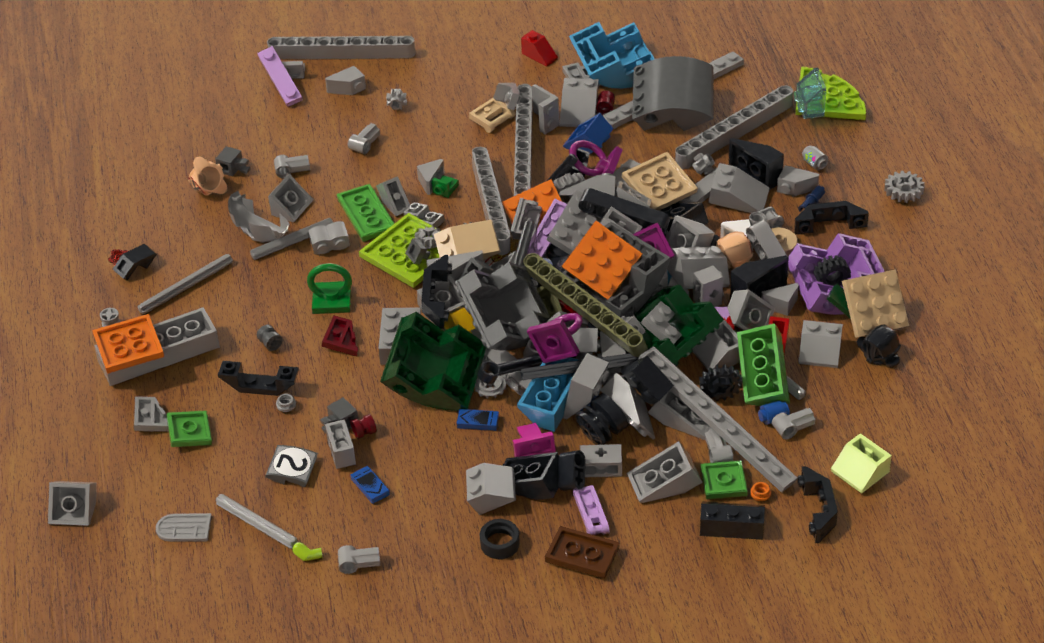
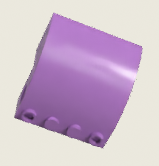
(803, 259)

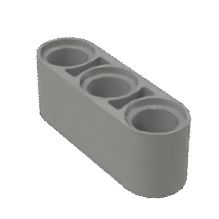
(764, 241)

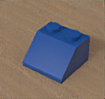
(593, 130)

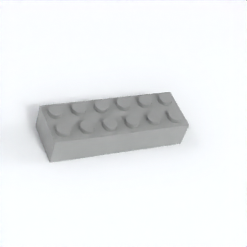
(179, 338)

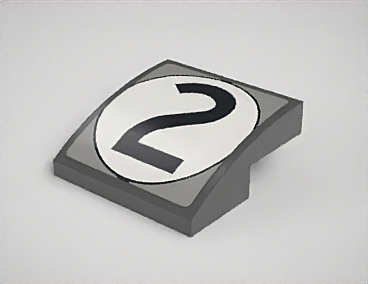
(291, 464)

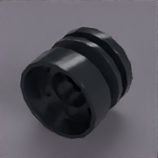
(602, 419)

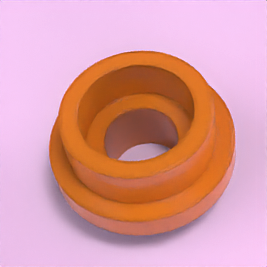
(760, 491)

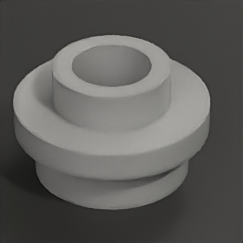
(285, 403)

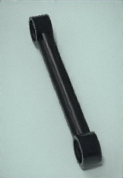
(507, 367)

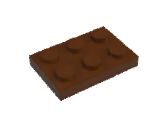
(582, 552)

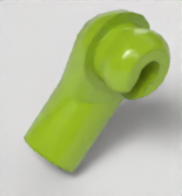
(305, 553)

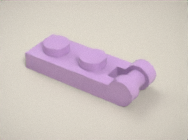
(591, 510)

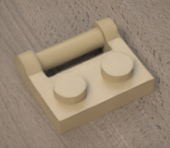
(489, 110)

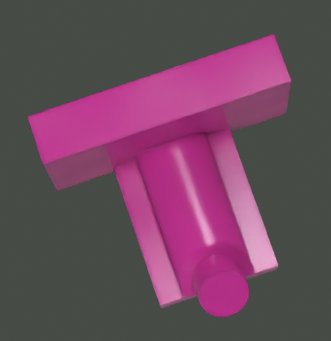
(533, 441)

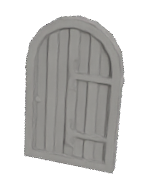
(184, 527)

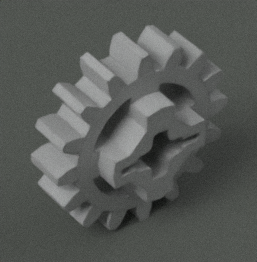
(567, 181)
(904, 186)

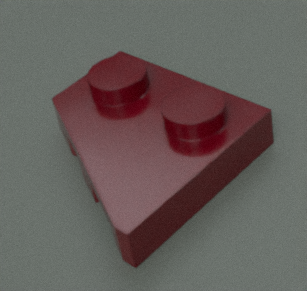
(340, 336)

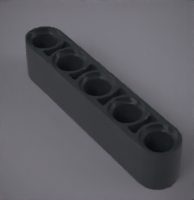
(598, 203)

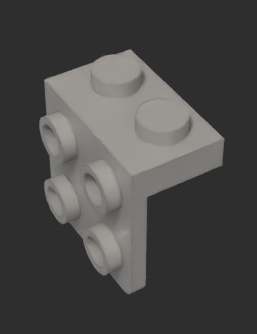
(547, 107)

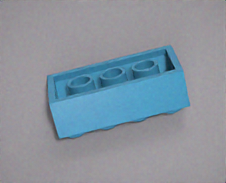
(546, 398)

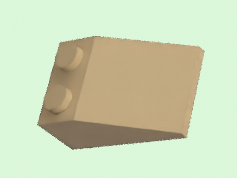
(468, 239)

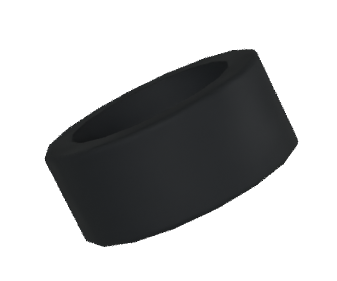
(504, 550)

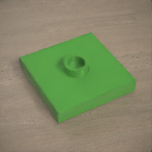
(189, 428)
(724, 479)

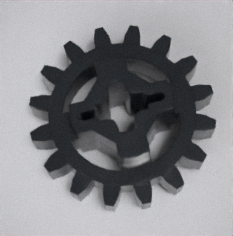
(721, 382)

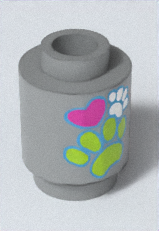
(815, 157)

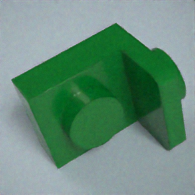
(444, 186)

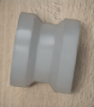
(109, 316)

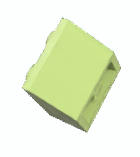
(862, 463)

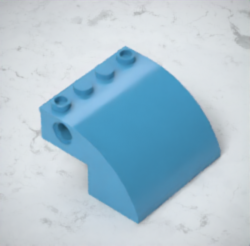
(611, 56)

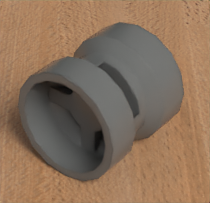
(269, 337)

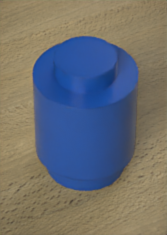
(769, 411)

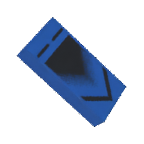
(477, 419)
(370, 484)

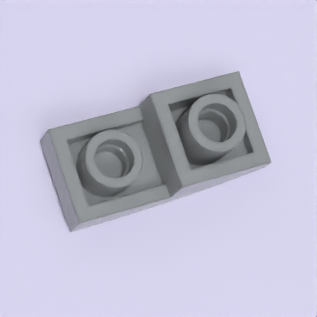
(422, 212)

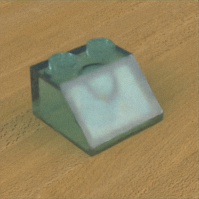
(811, 95)

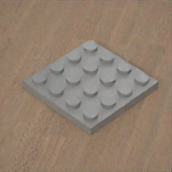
(571, 225)

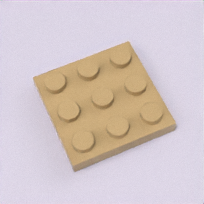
(660, 181)
(875, 302)

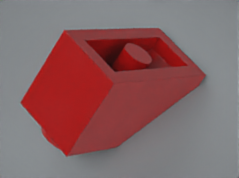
(538, 48)

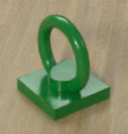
(330, 296)

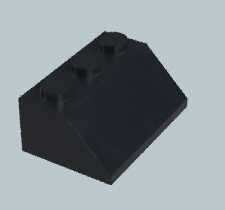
(732, 520)

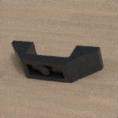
(855, 216)
(435, 272)
(233, 375)
(817, 484)

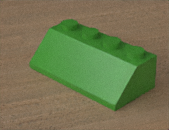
(763, 365)

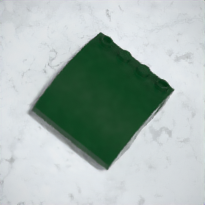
(691, 320)
(433, 364)

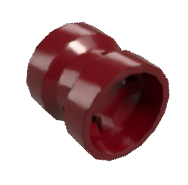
(605, 102)
(363, 426)

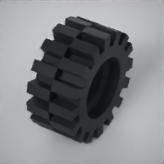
(830, 265)

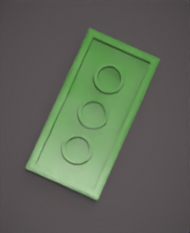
(365, 211)

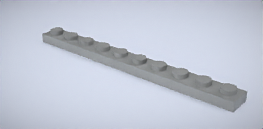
(721, 66)
(723, 424)

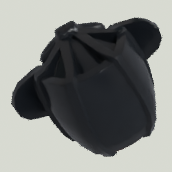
(881, 346)

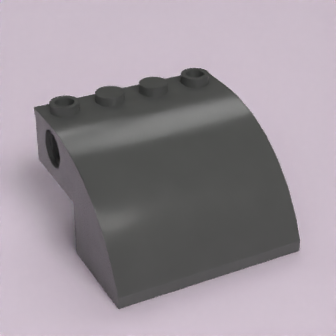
(674, 90)
(639, 283)
(502, 305)

